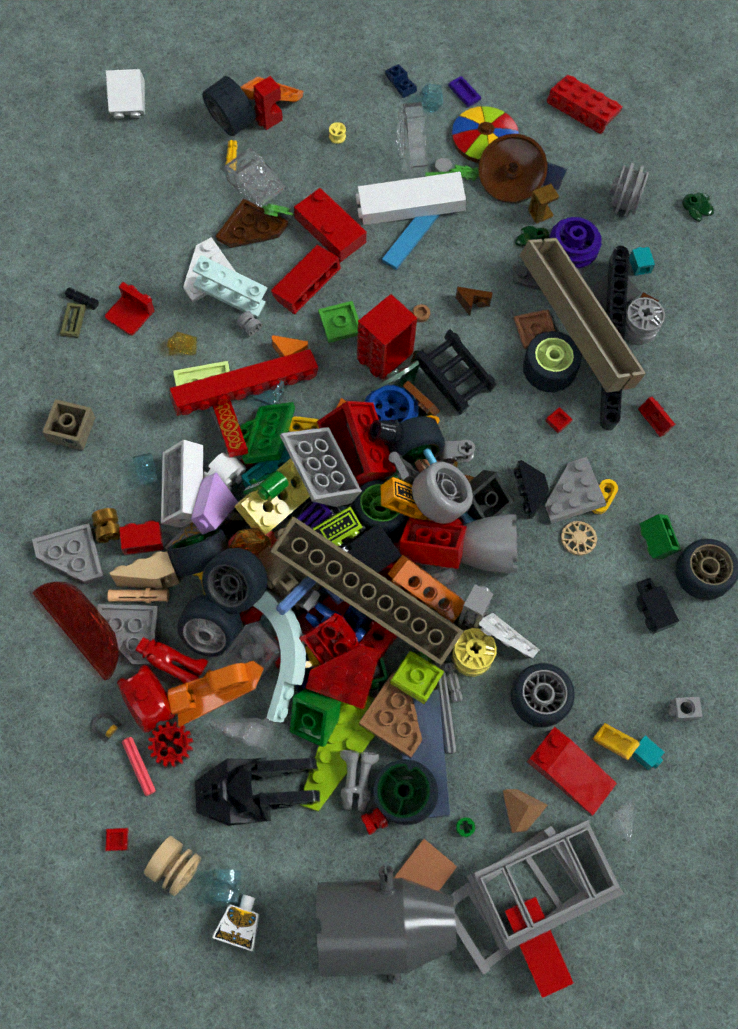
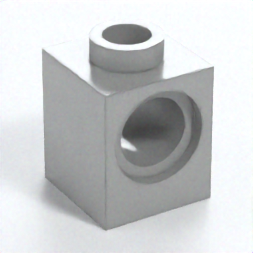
(691, 703)

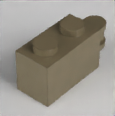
(279, 572)

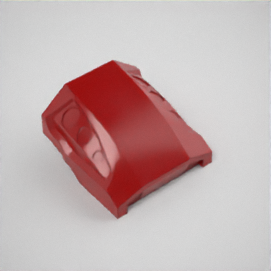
(330, 638)

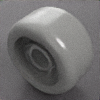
(442, 492)

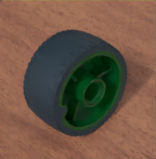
(194, 552)
(419, 801)

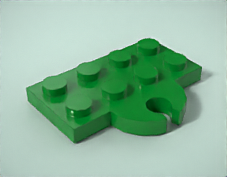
(264, 432)

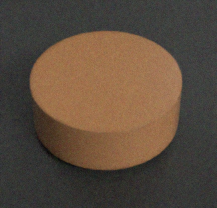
(422, 312)

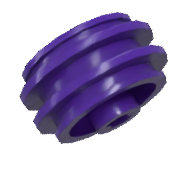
(576, 233)

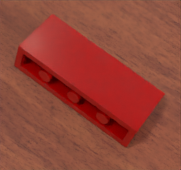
(306, 279)
(541, 951)

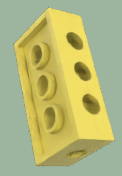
(278, 509)

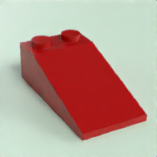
(572, 771)

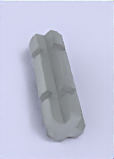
(453, 682)

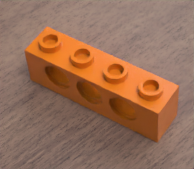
(405, 568)

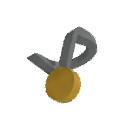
(110, 731)

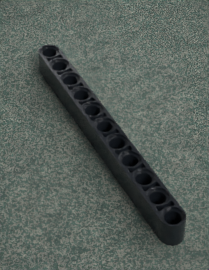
(618, 313)

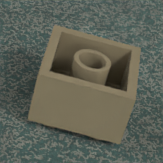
(69, 424)

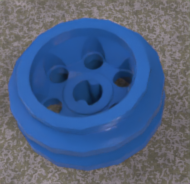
(396, 395)

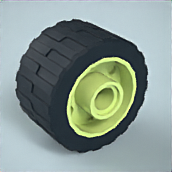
(551, 361)

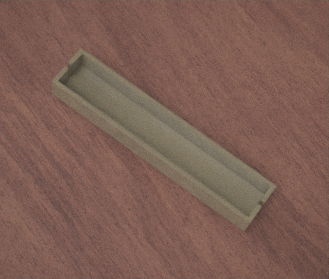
(582, 315)

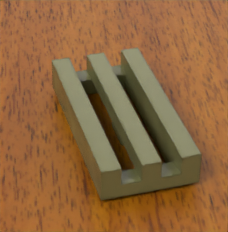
(70, 333)

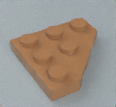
(394, 719)

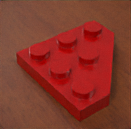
(346, 676)

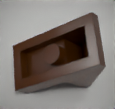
(468, 296)

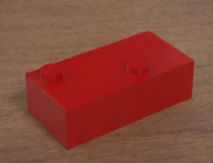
(330, 224)

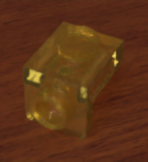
(182, 343)

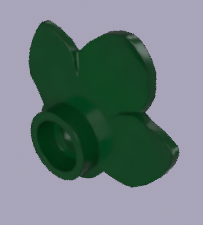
(698, 205)
(531, 233)

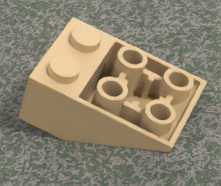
(151, 573)

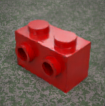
(141, 538)

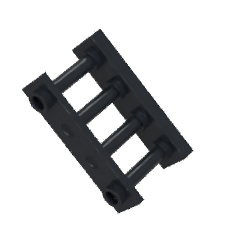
(446, 387)

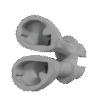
(350, 788)

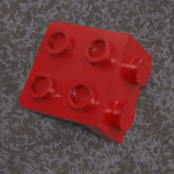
(130, 310)

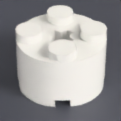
(227, 468)

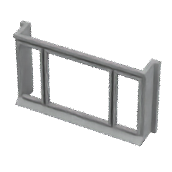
(466, 890)
(532, 930)

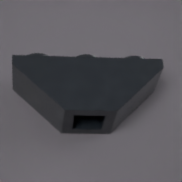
(532, 487)

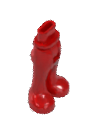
(163, 655)

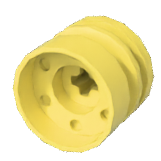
(466, 660)

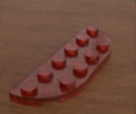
(81, 624)

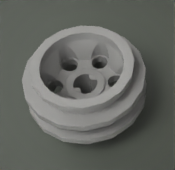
(628, 189)

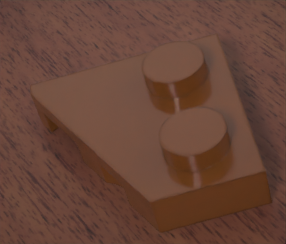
(424, 403)

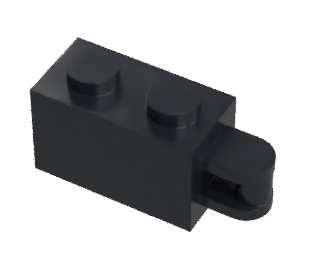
(655, 606)

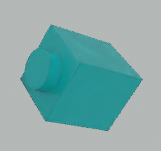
(641, 261)
(648, 753)

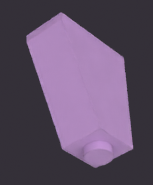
(212, 504)

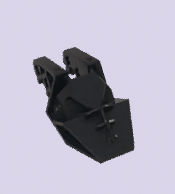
(228, 796)

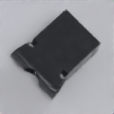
(373, 548)

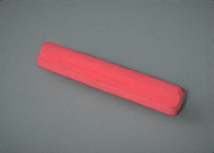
(138, 766)

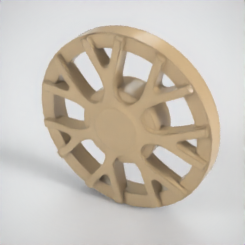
(578, 538)

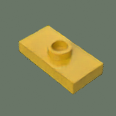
(616, 741)

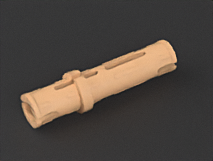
(138, 595)

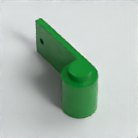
(268, 485)

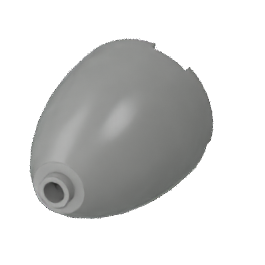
(491, 544)

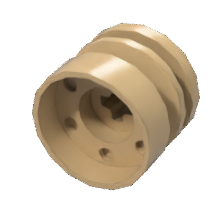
(170, 864)

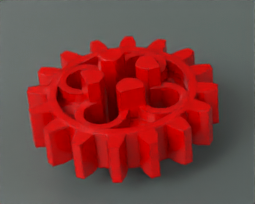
(158, 746)

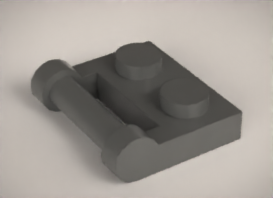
(407, 470)

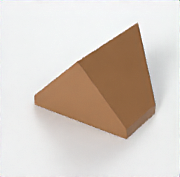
(522, 809)

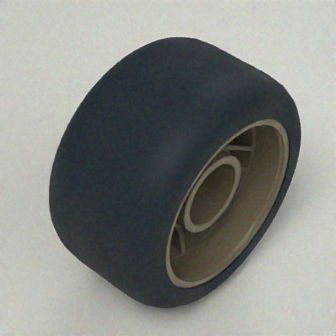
(716, 559)

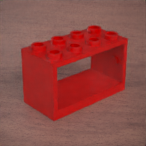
(386, 336)
(372, 452)

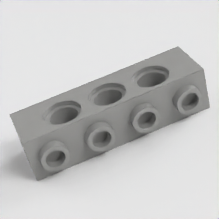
(475, 607)

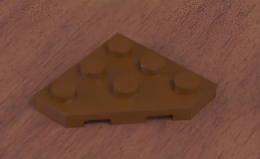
(250, 225)

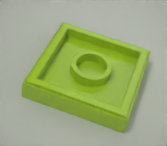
(417, 677)

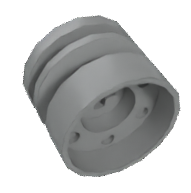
(643, 320)

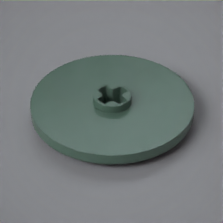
(394, 376)

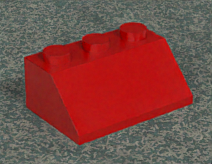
(433, 543)

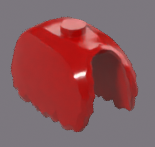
(145, 699)

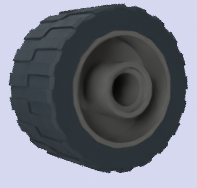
(228, 105)

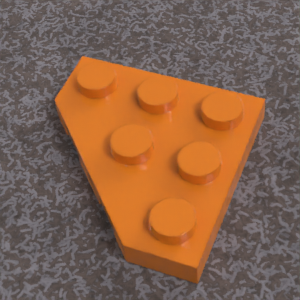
(287, 93)

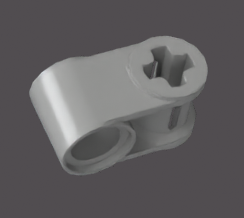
(455, 451)

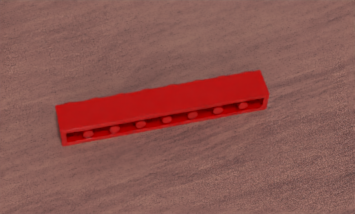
(243, 382)

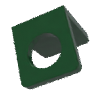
(377, 683)

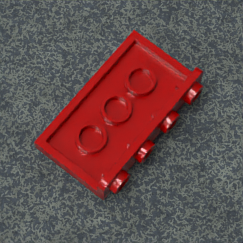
(583, 103)

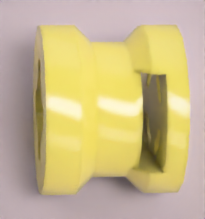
(334, 129)

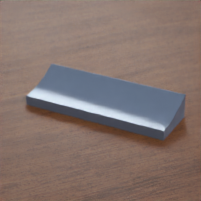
(431, 750)

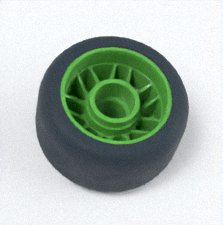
(370, 512)

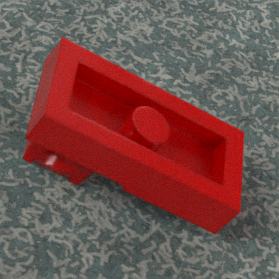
(656, 416)

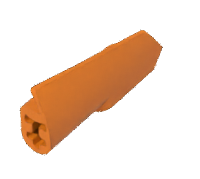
(213, 690)

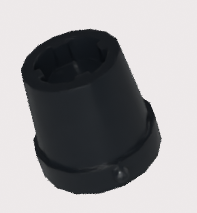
(386, 431)

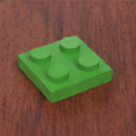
(339, 321)

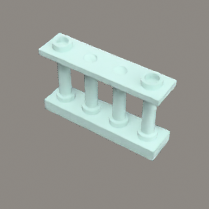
(229, 286)

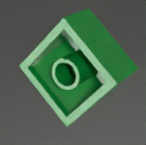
(314, 716)

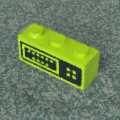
(340, 526)

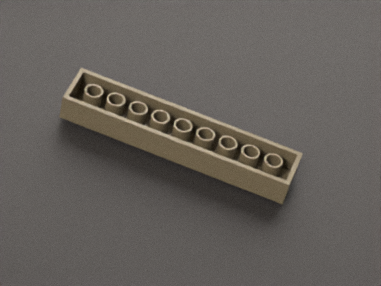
(366, 590)

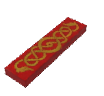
(230, 429)

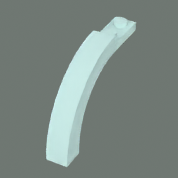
(292, 654)

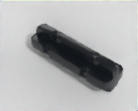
(81, 298)

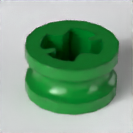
(469, 822)

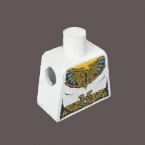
(239, 925)

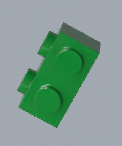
(659, 536)

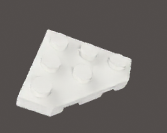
(211, 251)
(507, 635)

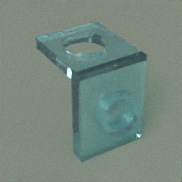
(270, 396)

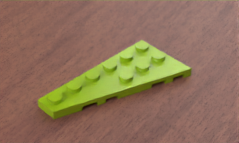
(331, 767)

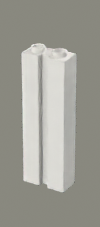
(411, 198)

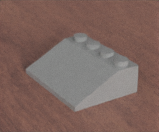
(322, 466)

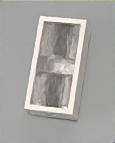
(181, 482)

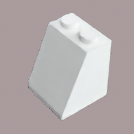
(125, 93)

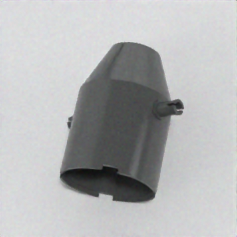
(382, 926)

